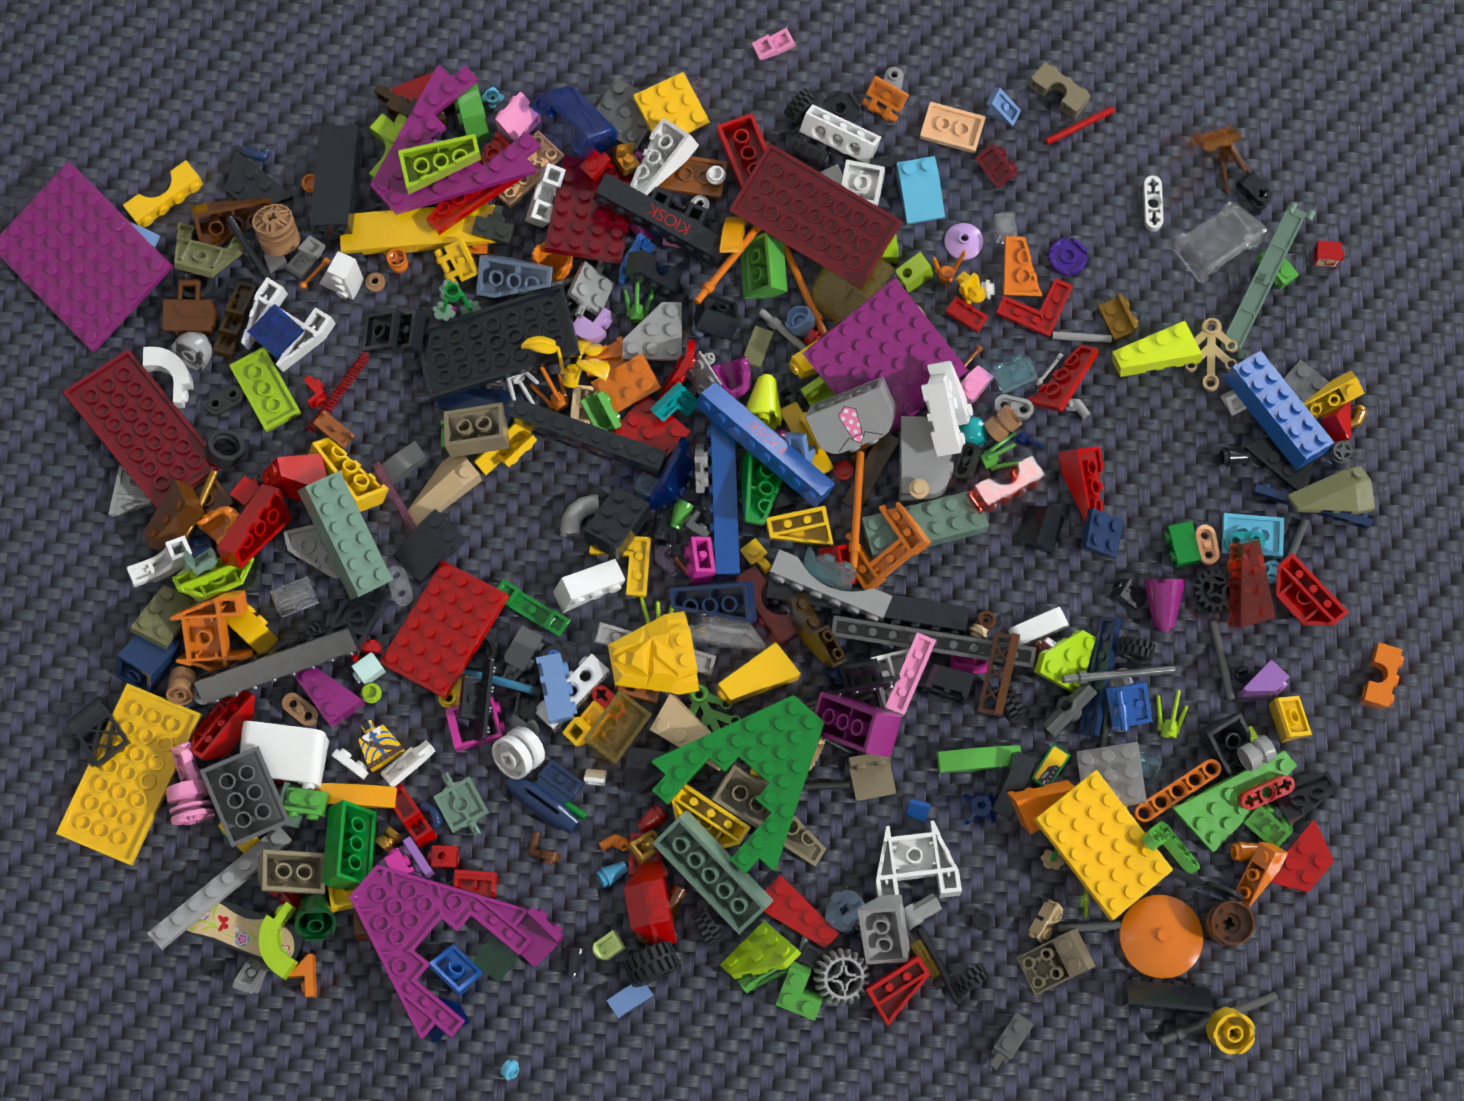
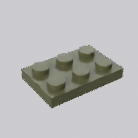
(155, 621)

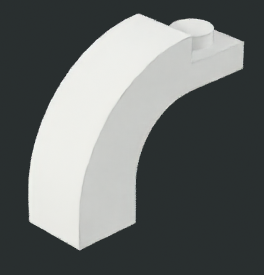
(162, 360)
(161, 565)

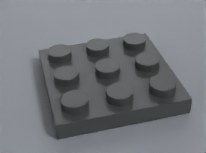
(623, 113)

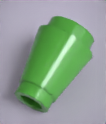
(680, 513)

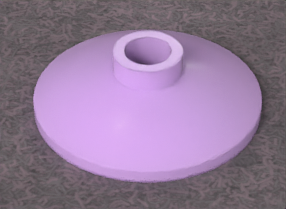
(956, 246)

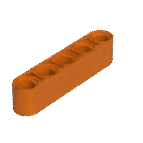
(1185, 788)

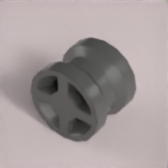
(1344, 450)

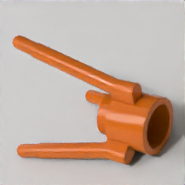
(947, 273)
(558, 400)

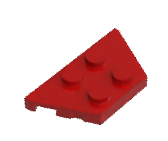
(1305, 861)

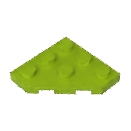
(1066, 658)
(760, 952)

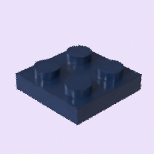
(1102, 533)

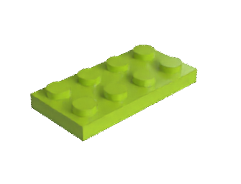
(265, 389)

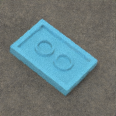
(1270, 527)

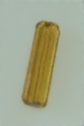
(921, 951)

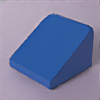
(918, 809)

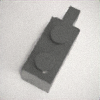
(522, 653)
(1010, 1040)

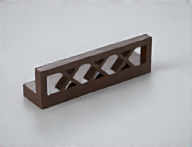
(1007, 671)

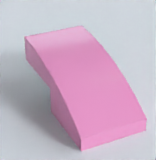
(773, 45)

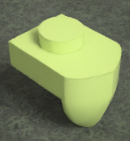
(608, 946)

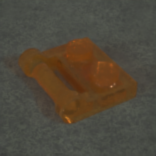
(1210, 141)

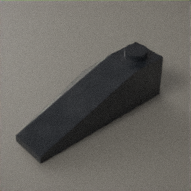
(1223, 739)
(643, 776)

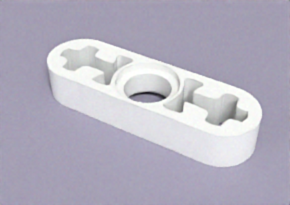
(1149, 210)

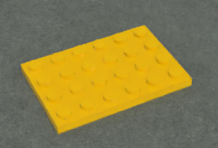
(1102, 845)

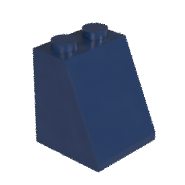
(145, 663)

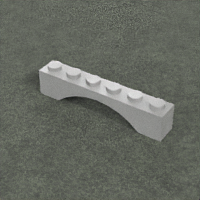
(870, 602)

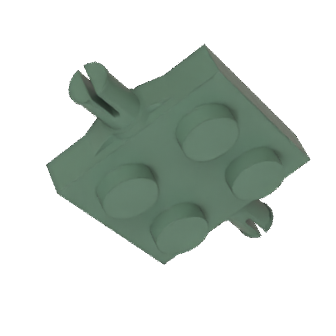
(461, 804)

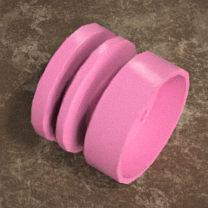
(191, 806)

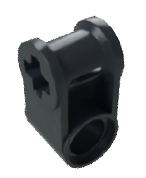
(1254, 190)

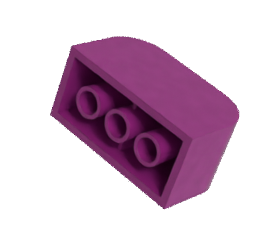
(858, 724)

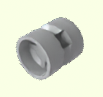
(1256, 753)

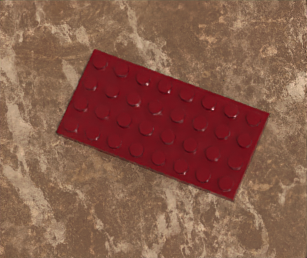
(815, 216)
(140, 426)

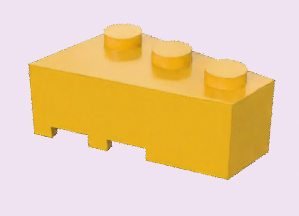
(801, 527)
(253, 630)

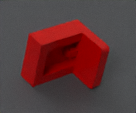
(596, 164)
(319, 395)
(370, 646)

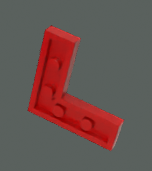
(1032, 319)

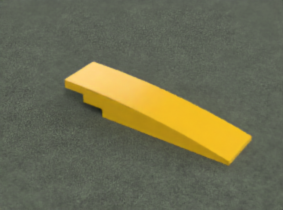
(409, 231)

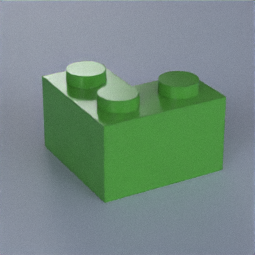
(795, 995)

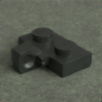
(493, 227)

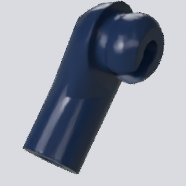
(255, 155)
(434, 813)

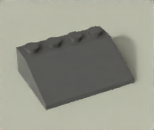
(245, 796)

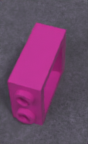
(459, 745)

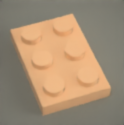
(952, 127)

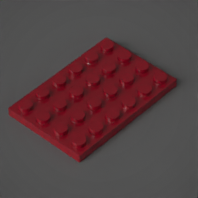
(581, 225)

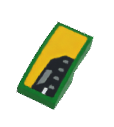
(1050, 766)

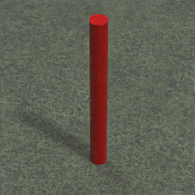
(1079, 125)

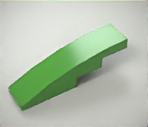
(975, 759)

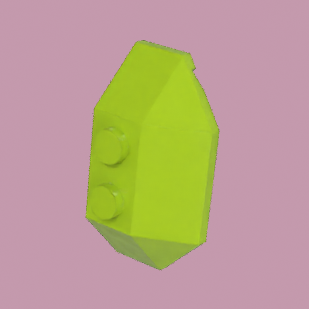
(212, 581)

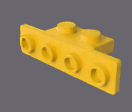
(798, 423)
(519, 442)

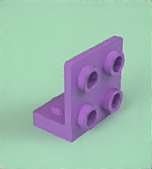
(416, 857)

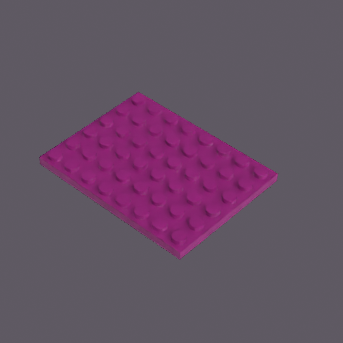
(82, 256)

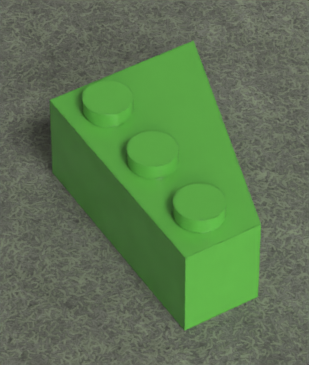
(472, 114)

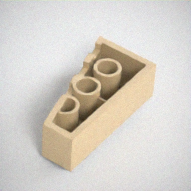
(679, 724)

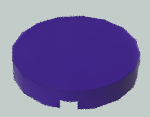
(1067, 256)

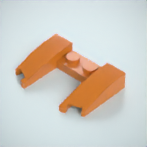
(910, 542)

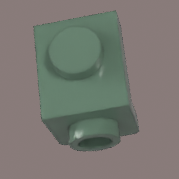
(202, 562)

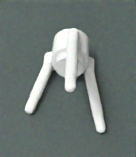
(518, 380)

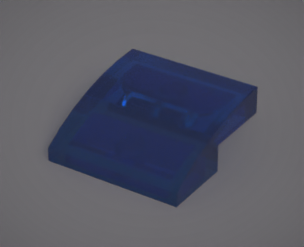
(275, 331)

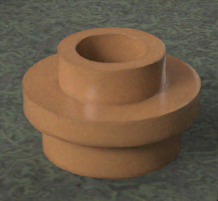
(375, 287)

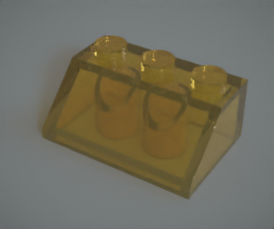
(617, 727)

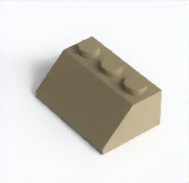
(476, 430)
(291, 871)

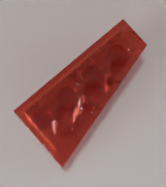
(1249, 585)

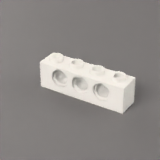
(833, 127)
(598, 673)

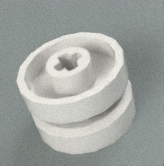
(518, 752)

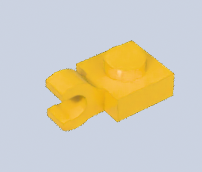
(756, 554)

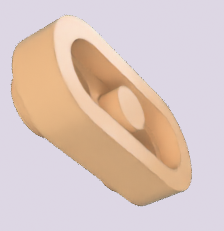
(1207, 545)

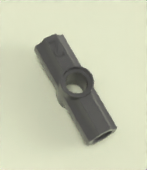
(1069, 708)

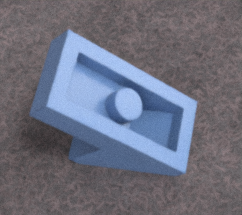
(1002, 107)
(799, 443)

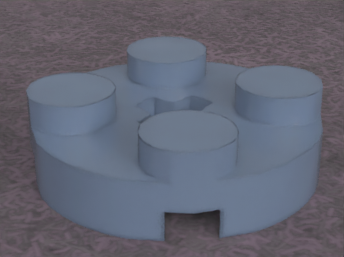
(835, 907)

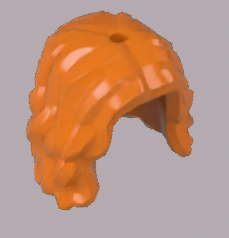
(561, 263)
(218, 522)

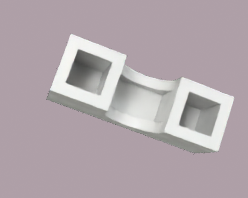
(541, 202)

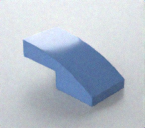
(628, 999)

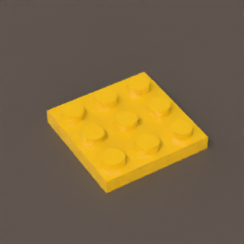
(674, 102)

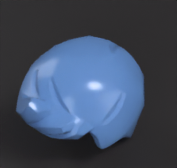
(800, 320)

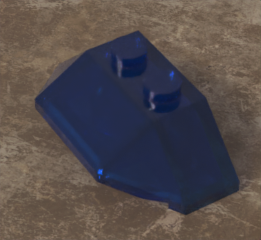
(674, 477)

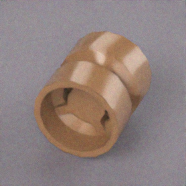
(1005, 421)
(181, 685)

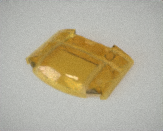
(840, 298)

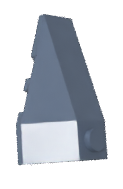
(508, 276)

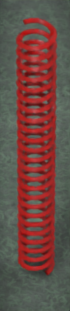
(332, 394)

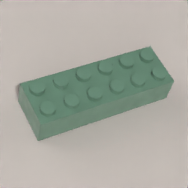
(940, 519)
(345, 535)
(711, 872)

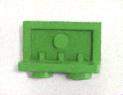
(600, 411)

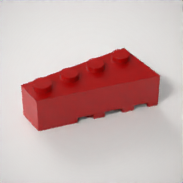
(255, 526)

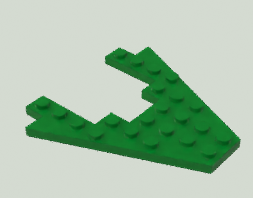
(775, 745)

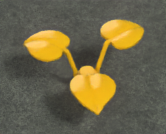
(572, 371)

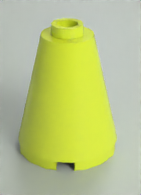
(765, 401)

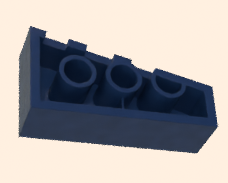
(723, 599)

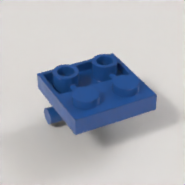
(1128, 705)

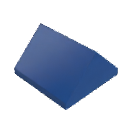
(455, 969)

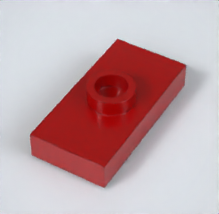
(966, 314)

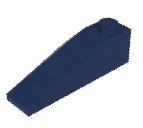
(478, 397)

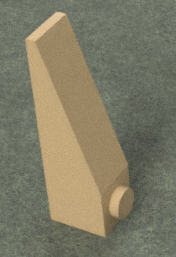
(448, 483)

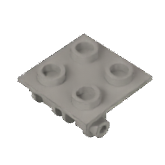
(701, 373)

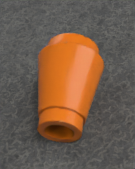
(1242, 851)

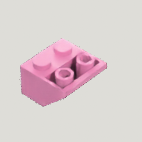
(516, 118)

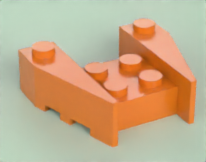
(207, 631)

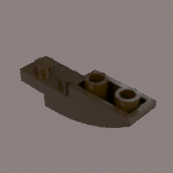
(400, 105)
(814, 635)

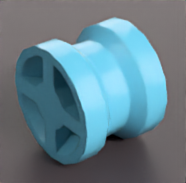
(1271, 568)

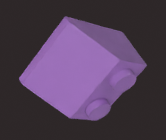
(1266, 683)

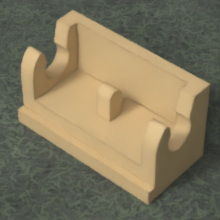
(577, 410)

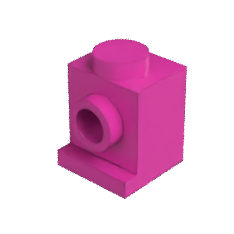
(399, 861)

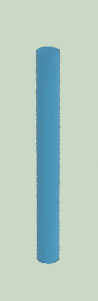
(500, 681)

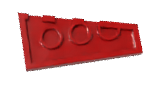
(1065, 380)
(798, 914)

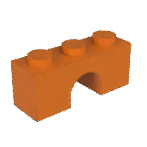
(1388, 661)

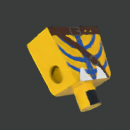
(379, 746)

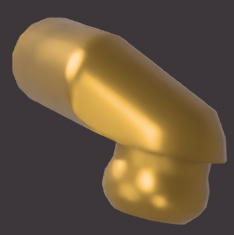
(1359, 416)

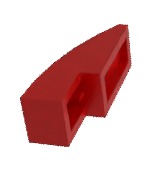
(413, 818)

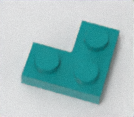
(676, 398)

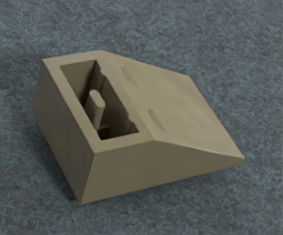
(1055, 961)

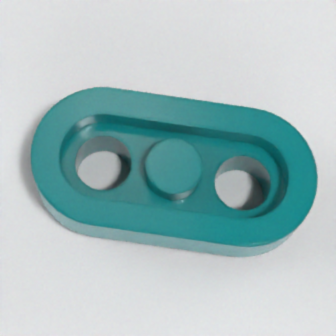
(1241, 536)

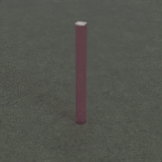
(394, 496)

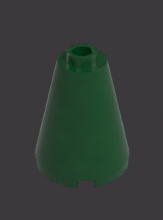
(314, 918)

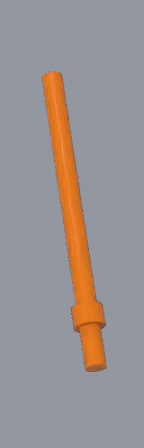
(709, 286)
(804, 290)
(854, 547)

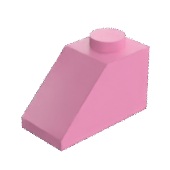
(975, 383)

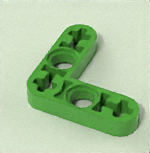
(1164, 835)

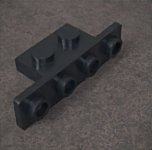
(862, 676)
(476, 697)

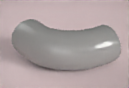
(576, 513)

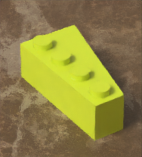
(1160, 350)

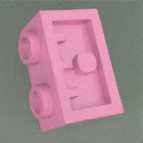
(185, 762)

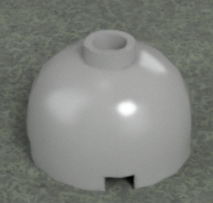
(193, 349)

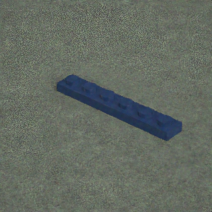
(1265, 491)
(1102, 661)

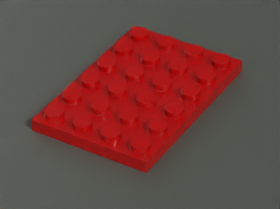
(444, 629)

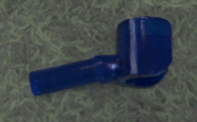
(1024, 437)

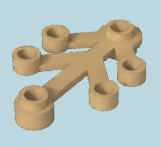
(1212, 350)

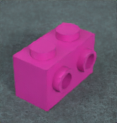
(700, 560)

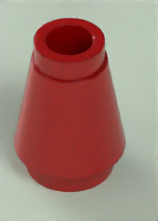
(652, 818)

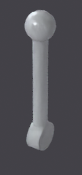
(1039, 381)

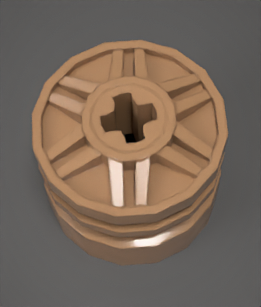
(276, 230)

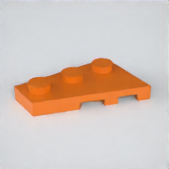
(1018, 270)

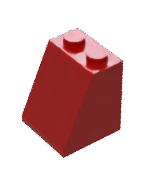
(294, 473)

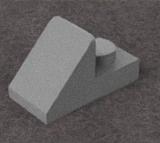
(251, 976)

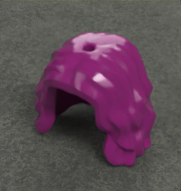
(734, 376)

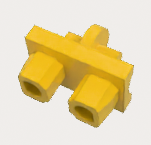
(970, 288)

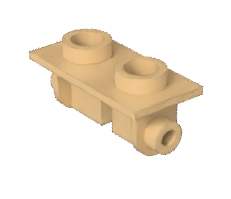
(1051, 913)

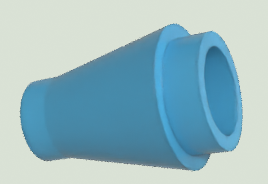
(611, 873)

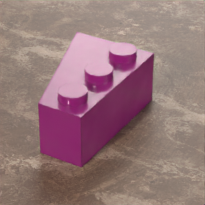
(329, 696)

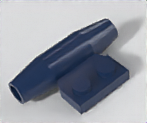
(548, 796)

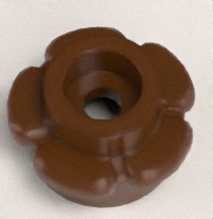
(986, 615)

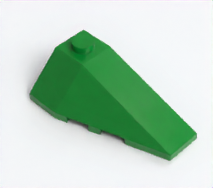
(758, 489)

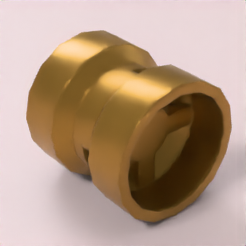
(388, 839)

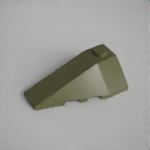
(1342, 491)

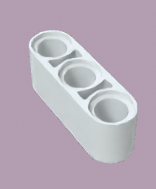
(1040, 626)

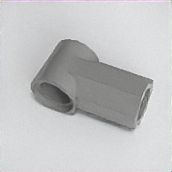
(921, 910)

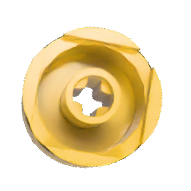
(1219, 1029)

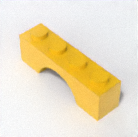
(145, 209)

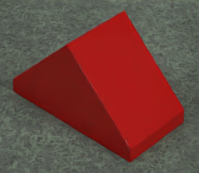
(1338, 423)

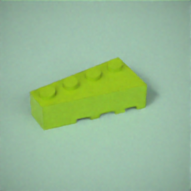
(437, 160)

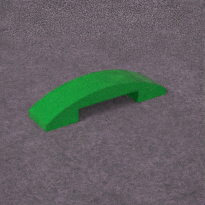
(533, 610)

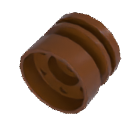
(1237, 915)

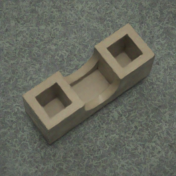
(1049, 79)

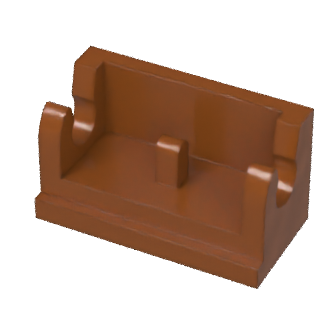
(333, 429)

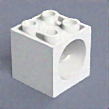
(864, 180)

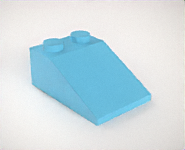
(920, 190)

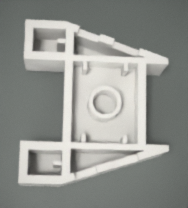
(315, 327)
(946, 408)
(915, 858)

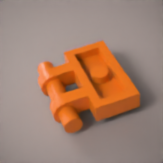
(888, 95)

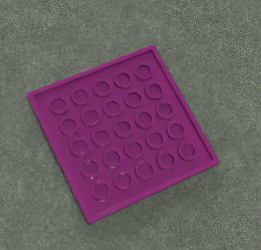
(887, 340)

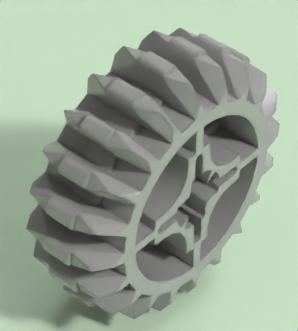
(842, 986)

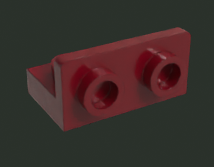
(996, 165)

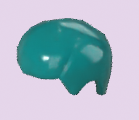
(974, 431)

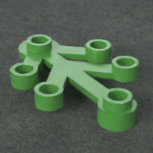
(710, 716)

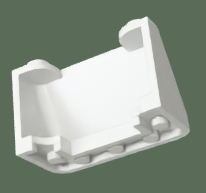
(288, 751)

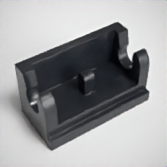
(527, 703)

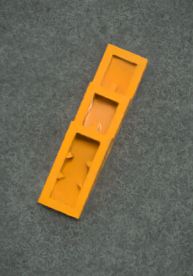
(732, 235)
(363, 795)

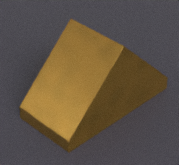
(643, 848)

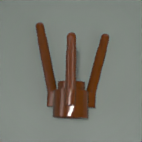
(1231, 154)

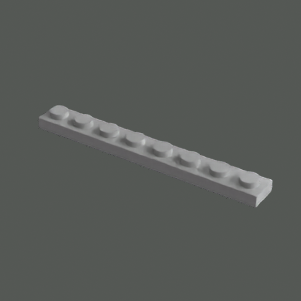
(216, 890)

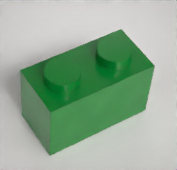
(1182, 545)

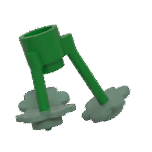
(451, 292)

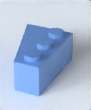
(556, 688)

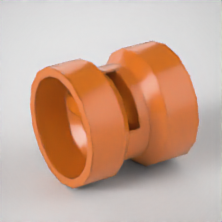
(397, 255)

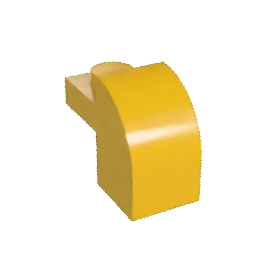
(581, 725)

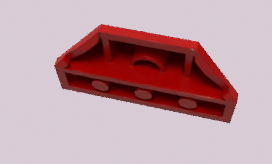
(1305, 595)
(223, 726)
(650, 904)

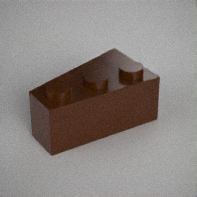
(173, 516)

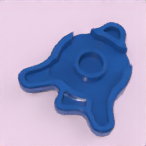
(639, 244)

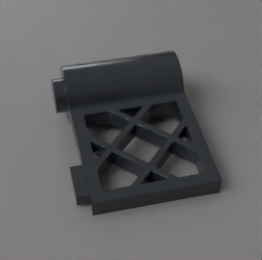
(92, 718)

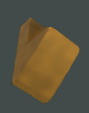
(624, 158)

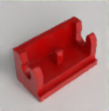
(476, 882)

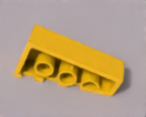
(362, 486)

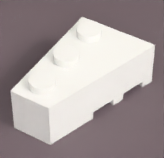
(343, 276)

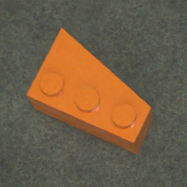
(1032, 802)

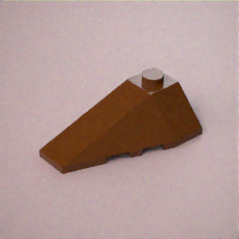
(211, 217)

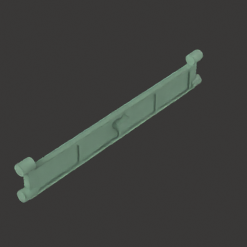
(1265, 276)

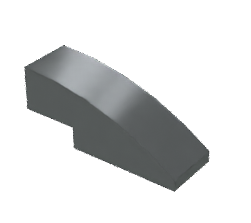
(402, 463)

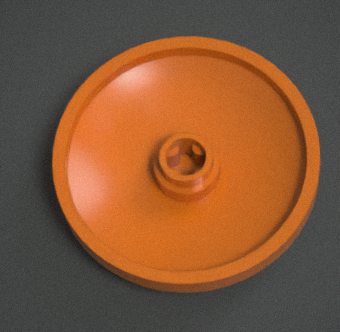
(1161, 937)

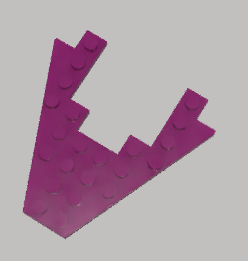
(423, 128)
(402, 911)

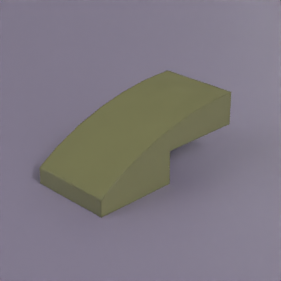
(758, 346)

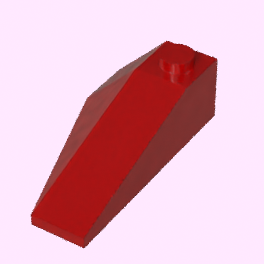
(1082, 474)

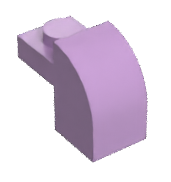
(594, 330)

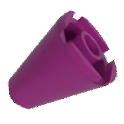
(1164, 601)

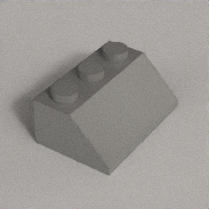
(884, 930)

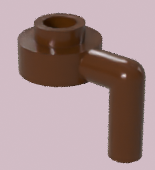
(548, 856)

